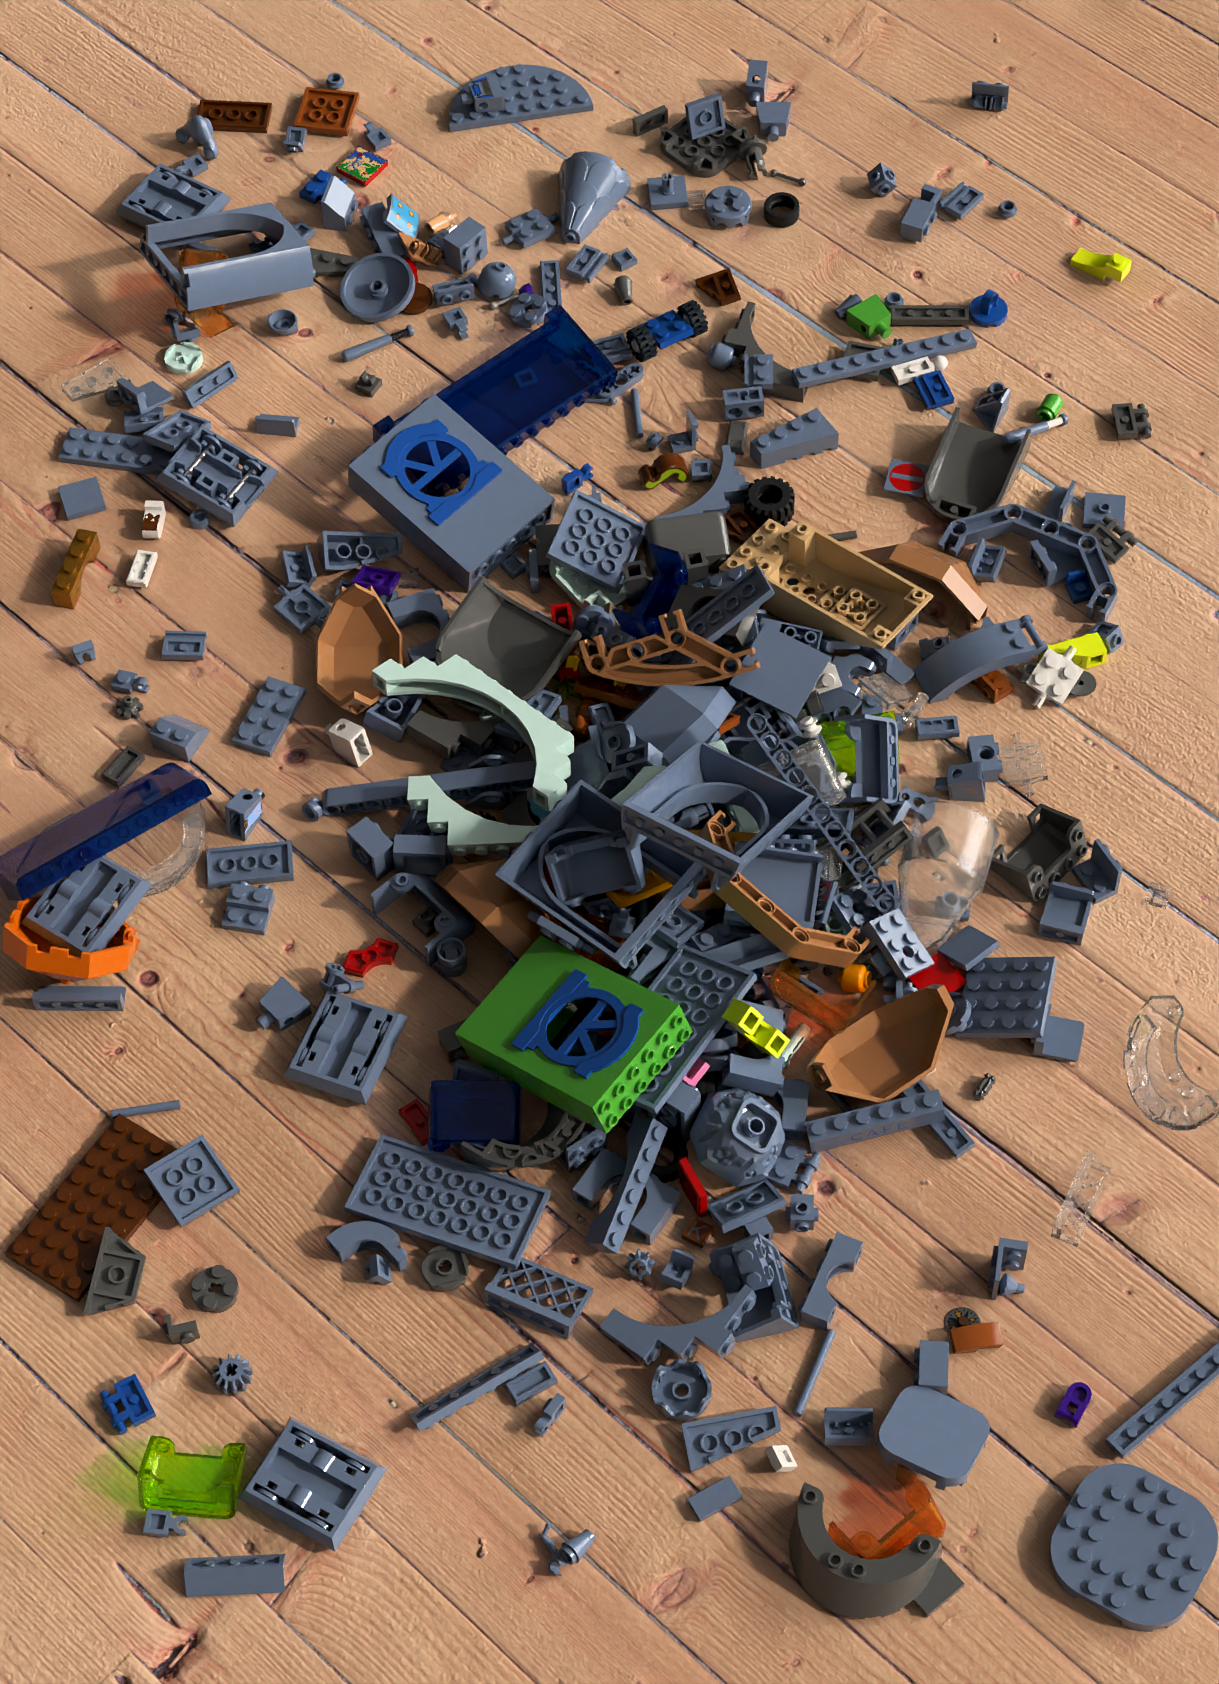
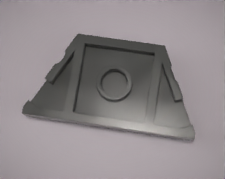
(115, 1275)

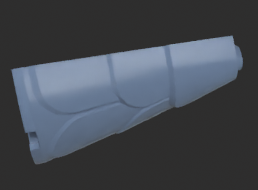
(588, 192)

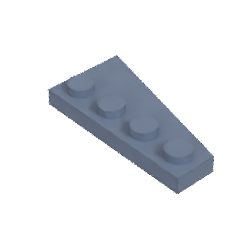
(724, 1435)

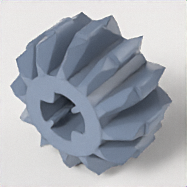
(241, 1374)

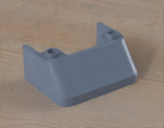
(875, 759)
(451, 918)

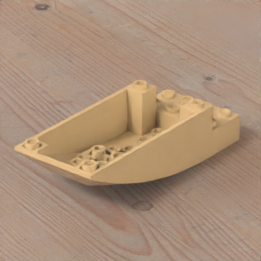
(852, 593)

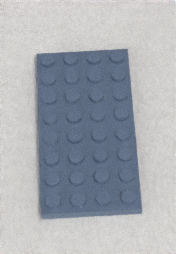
(704, 991)
(448, 1201)

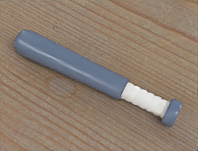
(1018, 435)

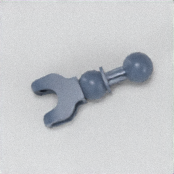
(852, 666)

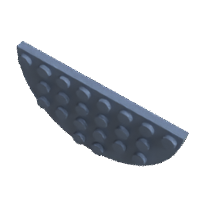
(528, 93)

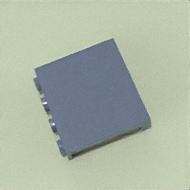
(787, 879)

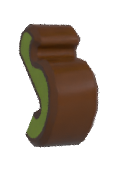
(663, 468)

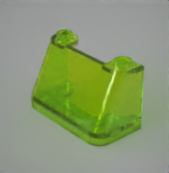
(191, 1482)

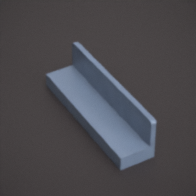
(749, 952)
(79, 998)
(234, 1575)

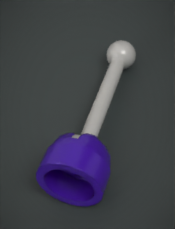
(524, 289)

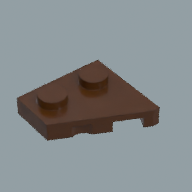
(720, 287)
(740, 525)

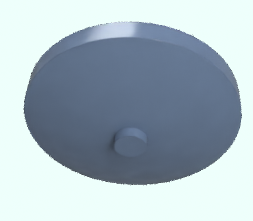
(377, 287)

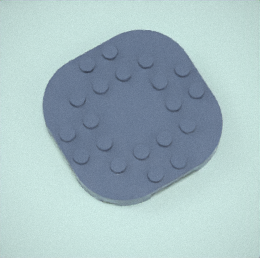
(1133, 1546)

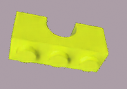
(751, 1026)

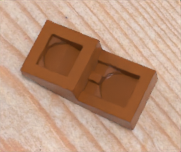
(976, 1336)

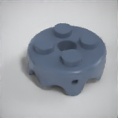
(729, 215)
(681, 1374)

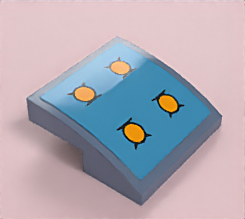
(401, 217)

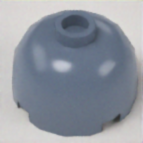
(497, 279)

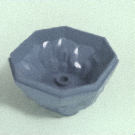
(737, 1136)

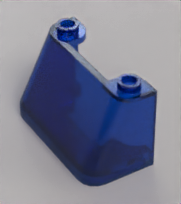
(473, 1112)

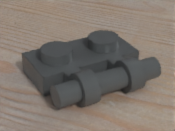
(1125, 422)
(1111, 546)

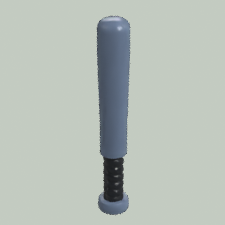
(367, 347)

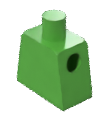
(870, 318)

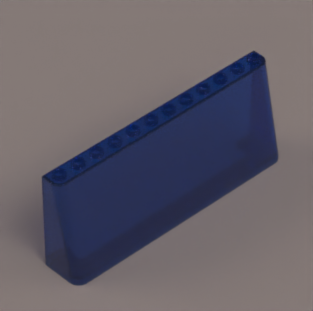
(517, 394)

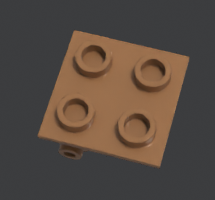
(420, 250)

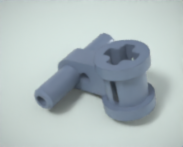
(337, 982)

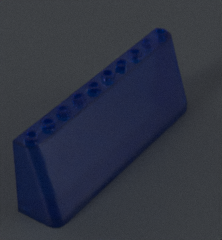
(98, 829)

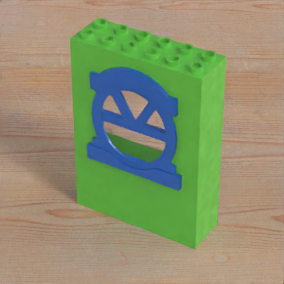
(536, 1001)

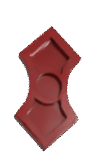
(379, 953)

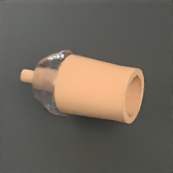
(439, 222)

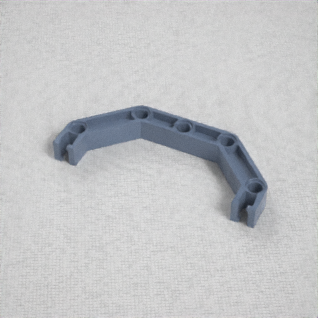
(1035, 527)

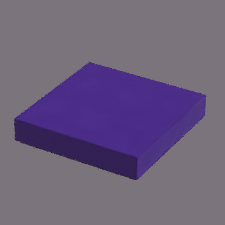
(380, 579)

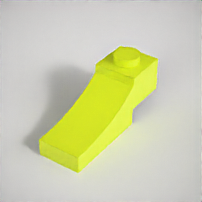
(1101, 265)

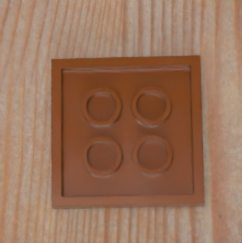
(327, 111)

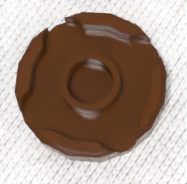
(420, 301)

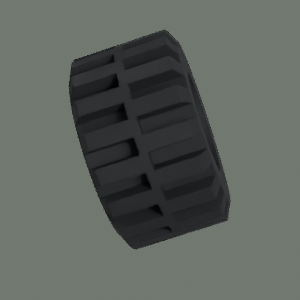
(772, 491)

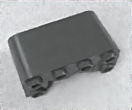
(1044, 854)

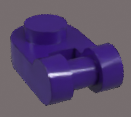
(1078, 1396)

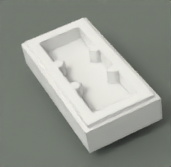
(141, 568)

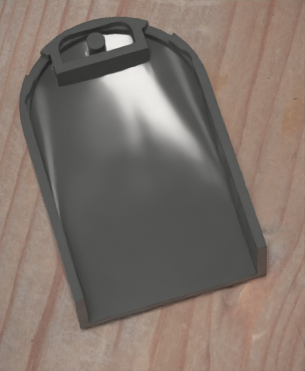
(972, 470)

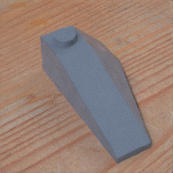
(354, 549)

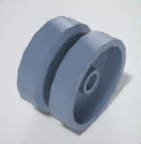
(719, 1049)

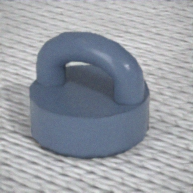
(313, 809)

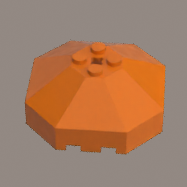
(48, 959)

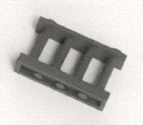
(881, 847)

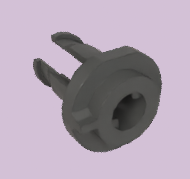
(752, 151)

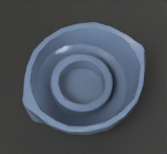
(283, 322)

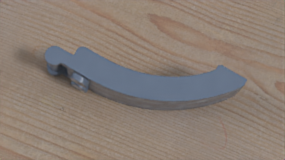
(976, 656)

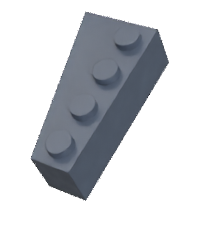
(393, 713)

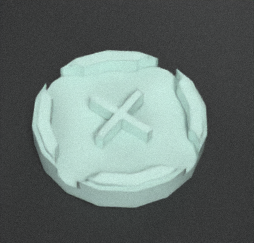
(183, 358)

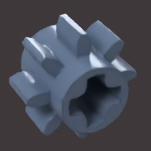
(636, 1268)

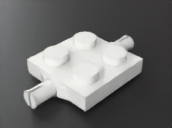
(1054, 677)

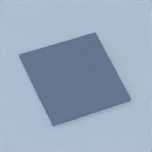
(785, 672)

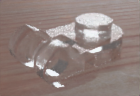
(911, 713)

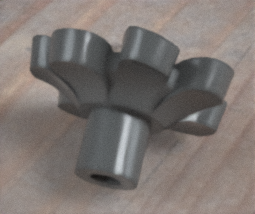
(129, 707)

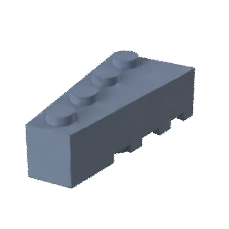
(794, 439)

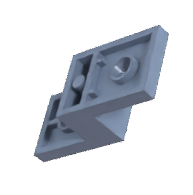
(887, 931)

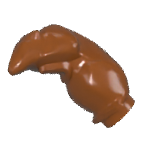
(582, 720)

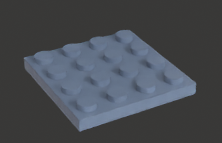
(596, 541)
(1008, 997)

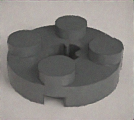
(442, 1280)
(211, 1301)

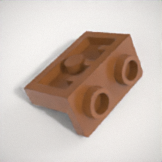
(993, 686)

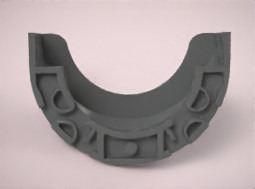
(553, 1138)
(853, 1584)

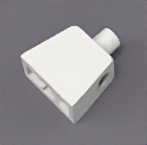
(349, 741)

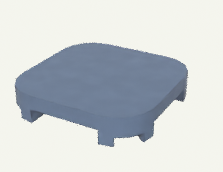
(933, 1435)

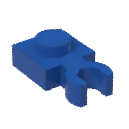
(574, 479)

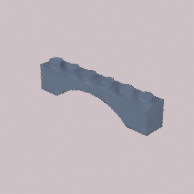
(611, 1225)

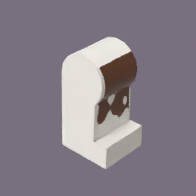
(153, 519)

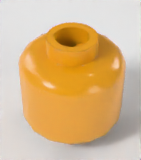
(855, 978)

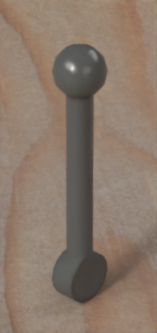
(801, 181)

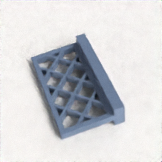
(530, 1308)

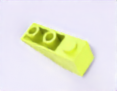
(1089, 651)

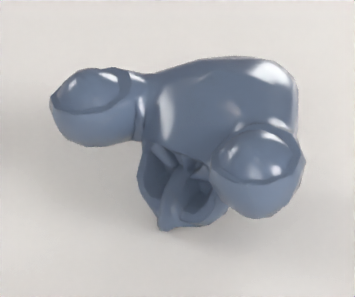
(202, 132)

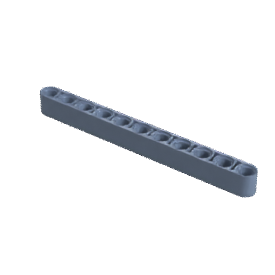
(454, 784)
(831, 819)

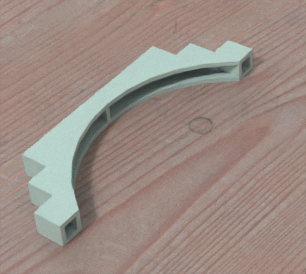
(463, 681)
(478, 835)

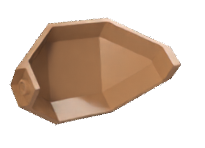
(938, 566)
(353, 643)
(492, 902)
(885, 1047)

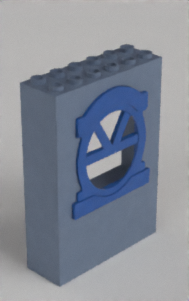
(458, 532)

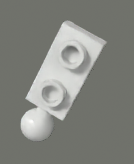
(906, 371)

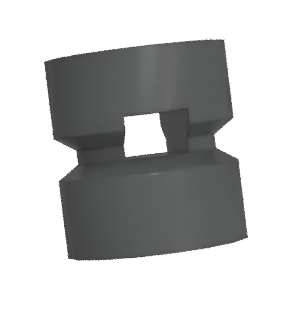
(813, 704)

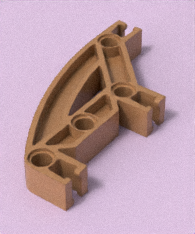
(626, 667)

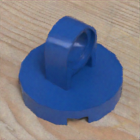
(988, 309)

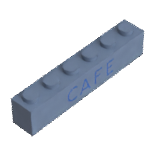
(875, 1121)

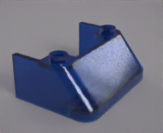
(657, 597)

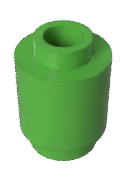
(1049, 407)

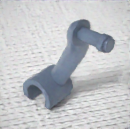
(556, 1562)

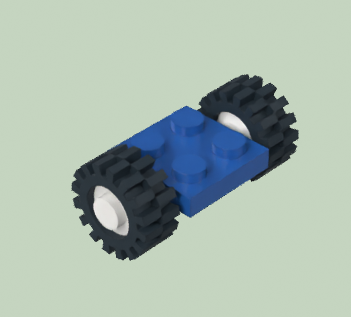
(666, 330)

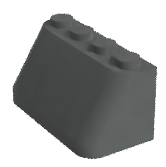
(687, 534)

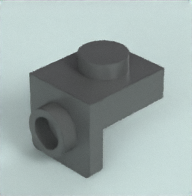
(181, 1333)

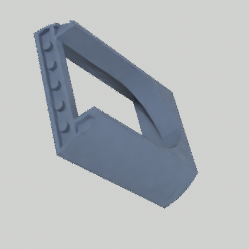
(269, 272)
(712, 777)
(582, 815)

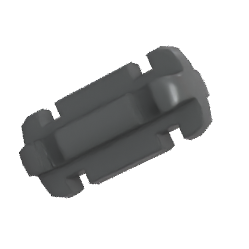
(984, 1086)

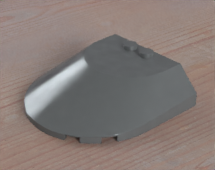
(504, 642)

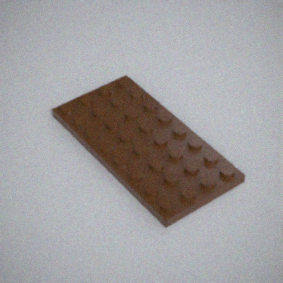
(99, 1192)

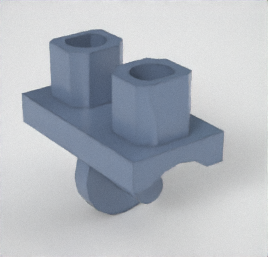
(893, 983)
(761, 991)

